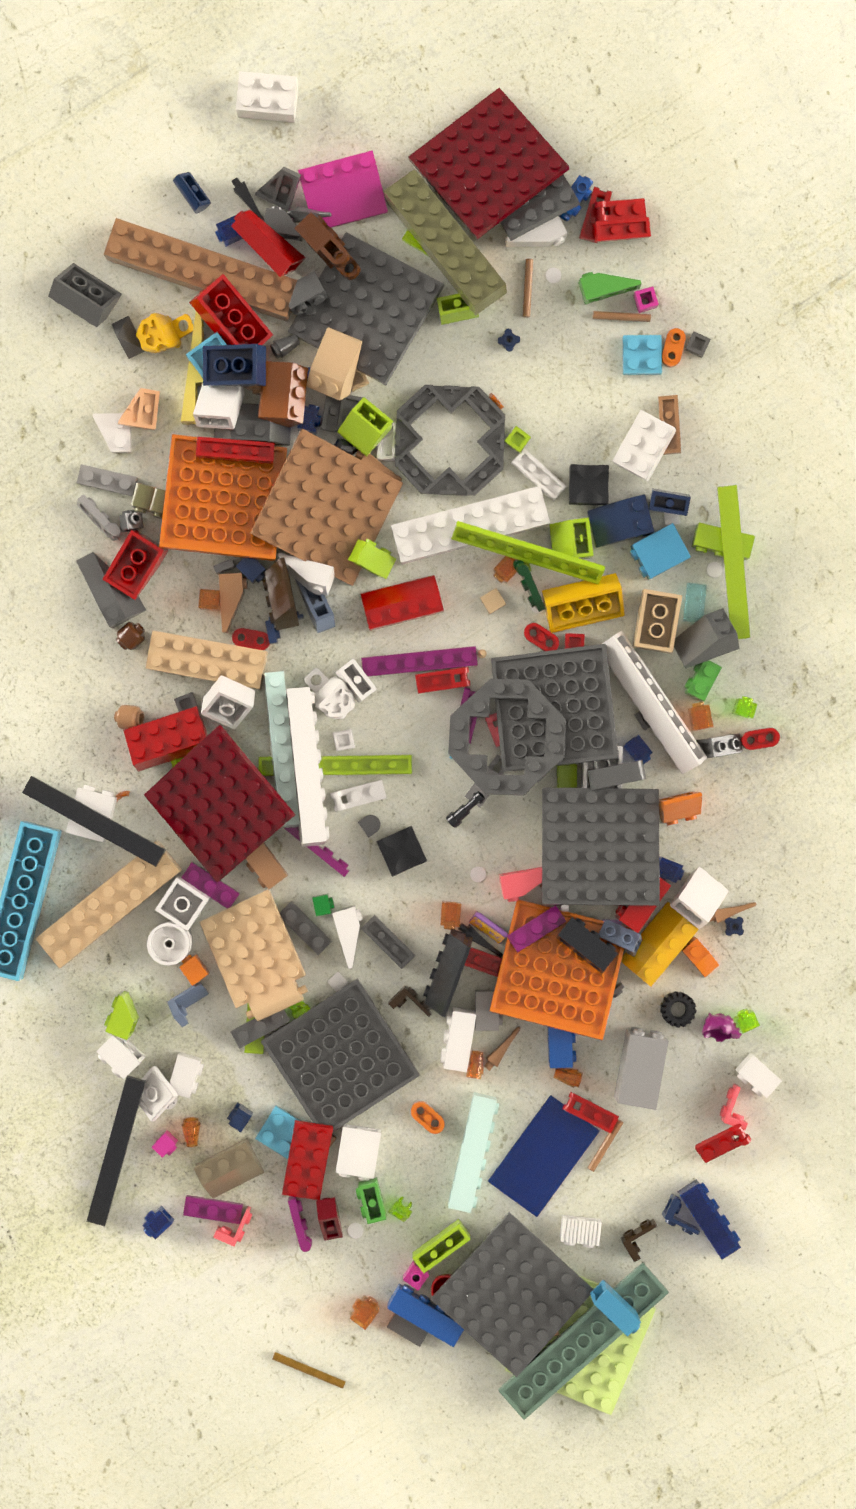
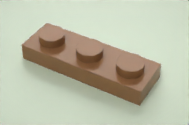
(670, 414)

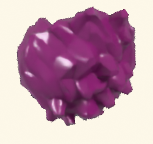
(720, 1027)

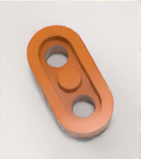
(673, 347)
(427, 1117)

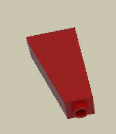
(267, 243)

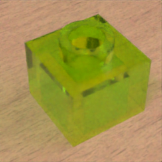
(745, 707)
(746, 1020)

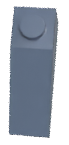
(318, 609)

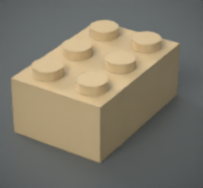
(657, 621)

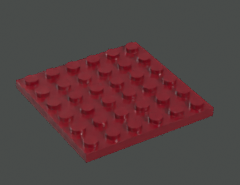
(488, 163)
(219, 804)

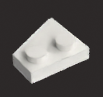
(116, 436)

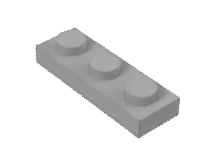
(107, 480)

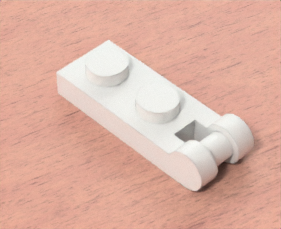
(359, 795)

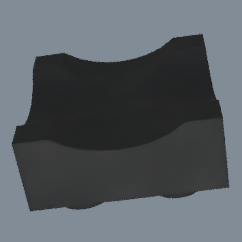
(588, 484)
(401, 851)

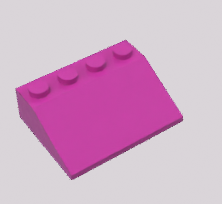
(345, 188)

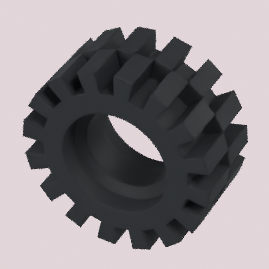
(686, 1017)

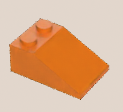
(679, 807)

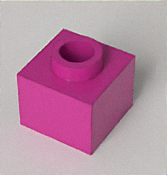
(649, 294)
(165, 1144)
(415, 1270)

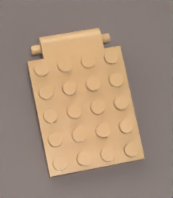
(256, 956)

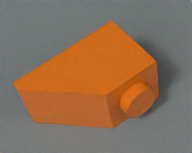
(700, 956)

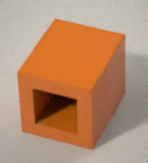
(193, 969)

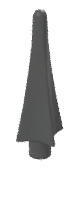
(301, 212)

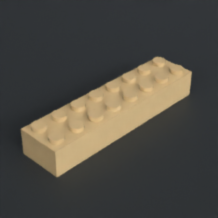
(106, 907)

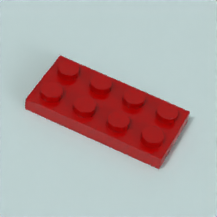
(307, 1160)

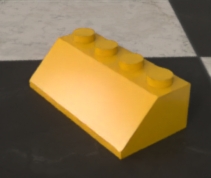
(583, 603)
(660, 944)

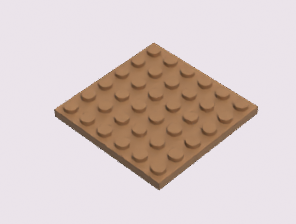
(325, 505)

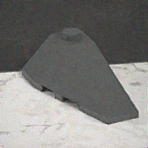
(113, 603)

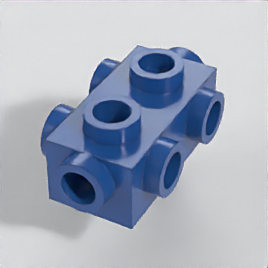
(582, 191)

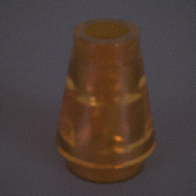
(475, 1065)
(571, 1077)
(191, 1130)

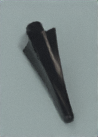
(243, 192)
(477, 938)

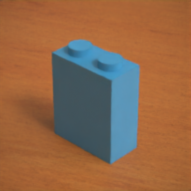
(659, 552)
(615, 1308)

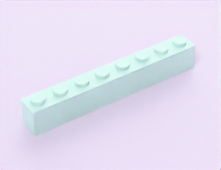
(281, 742)

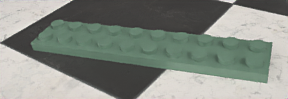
(578, 1345)

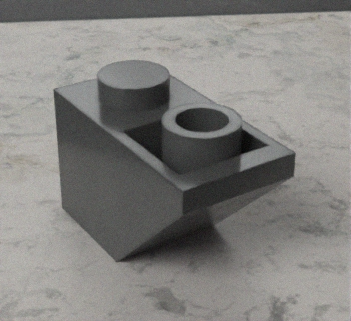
(307, 293)

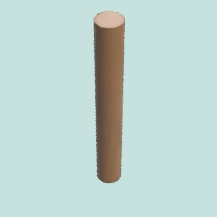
(527, 288)
(621, 316)
(604, 1146)

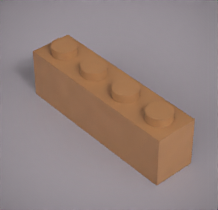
(266, 866)

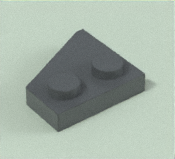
(280, 188)
(337, 411)

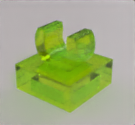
(400, 1211)

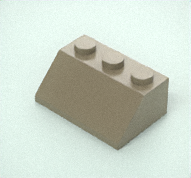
(228, 1168)

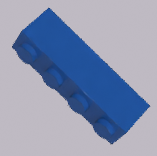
(560, 1048)
(424, 1314)

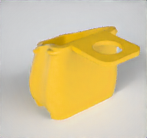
(160, 333)

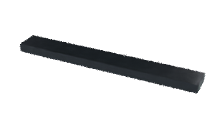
(94, 821)
(116, 1150)

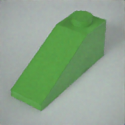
(602, 286)

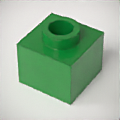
(323, 904)

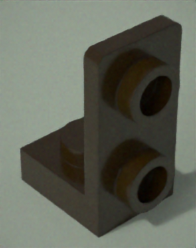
(399, 999)
(631, 1235)

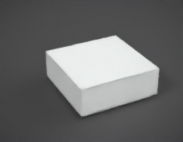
(343, 740)

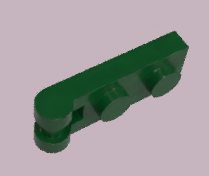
(529, 585)

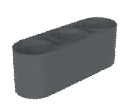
(616, 774)

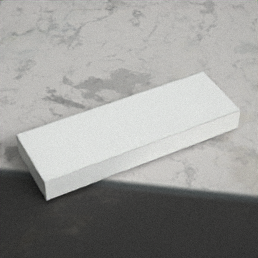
(538, 474)

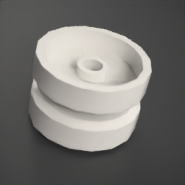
(163, 952)

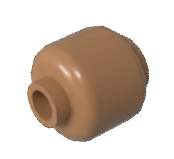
(129, 716)

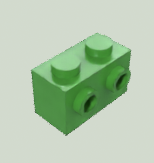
(702, 680)
(372, 1201)

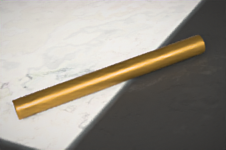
(308, 1370)

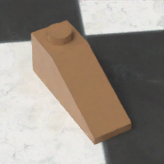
(231, 595)

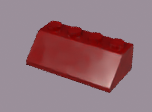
(230, 314)
(402, 603)

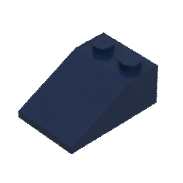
(234, 365)
(620, 521)

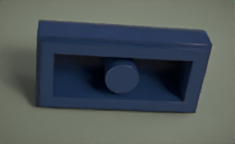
(192, 192)

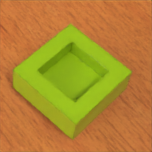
(517, 439)

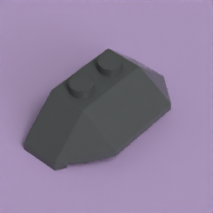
(252, 428)

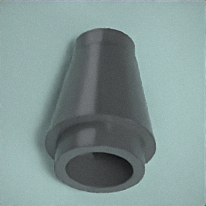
(283, 346)

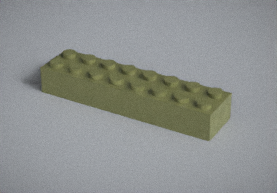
(445, 242)

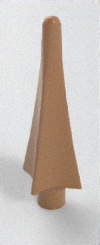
(371, 460)
(724, 913)
(497, 1055)

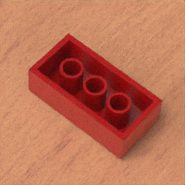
(165, 738)

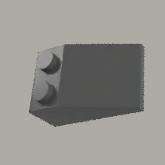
(706, 639)

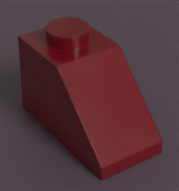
(329, 1218)

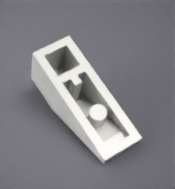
(543, 236)
(312, 575)
(348, 925)

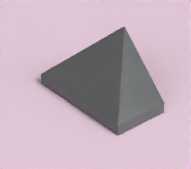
(127, 337)

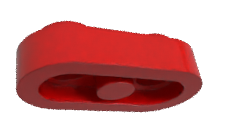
(541, 637)
(250, 639)
(759, 738)

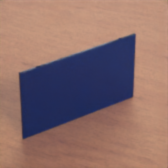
(543, 1156)

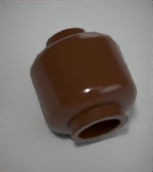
(130, 636)

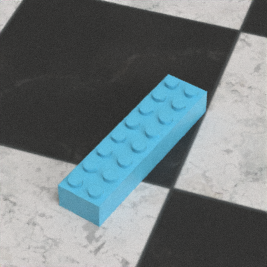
(24, 894)

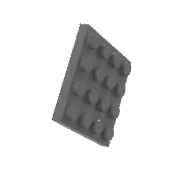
(543, 207)

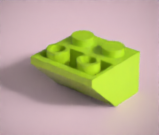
(365, 426)
(572, 538)
(123, 1018)

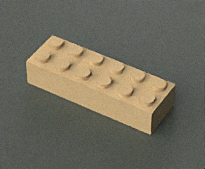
(206, 659)

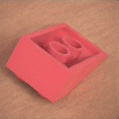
(519, 883)

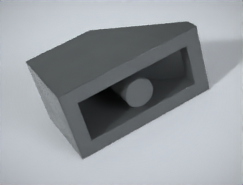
(282, 223)

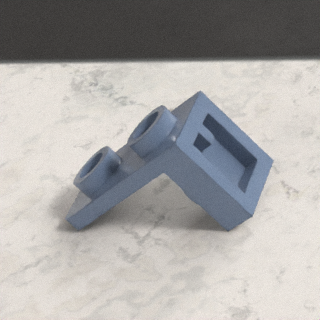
(621, 937)
(185, 999)

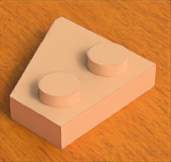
(142, 410)

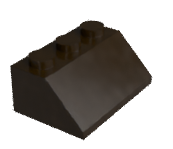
(280, 596)

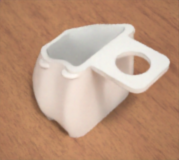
(331, 695)

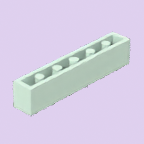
(472, 1152)

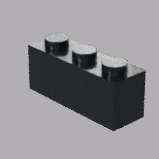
(587, 944)

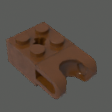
(327, 244)

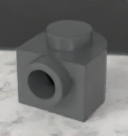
(131, 521)

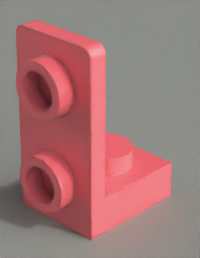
(727, 1110)
(227, 1235)

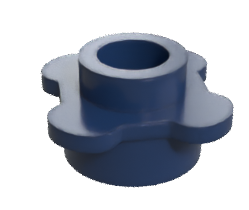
(508, 345)
(729, 926)

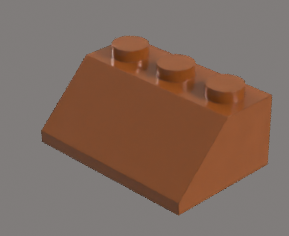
(284, 394)

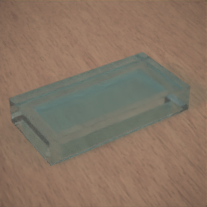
(694, 602)

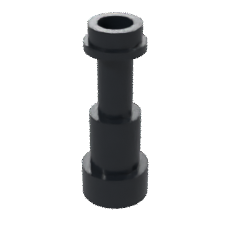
(455, 818)

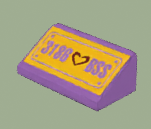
(488, 927)

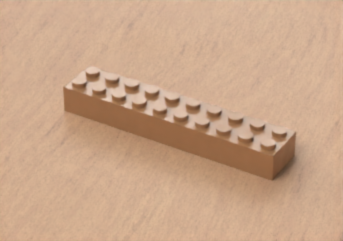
(197, 267)

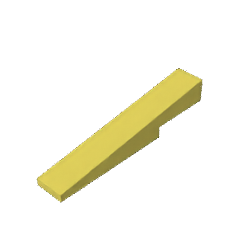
(193, 377)

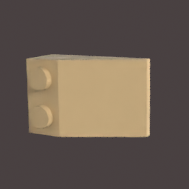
(335, 364)

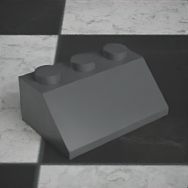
(84, 294)

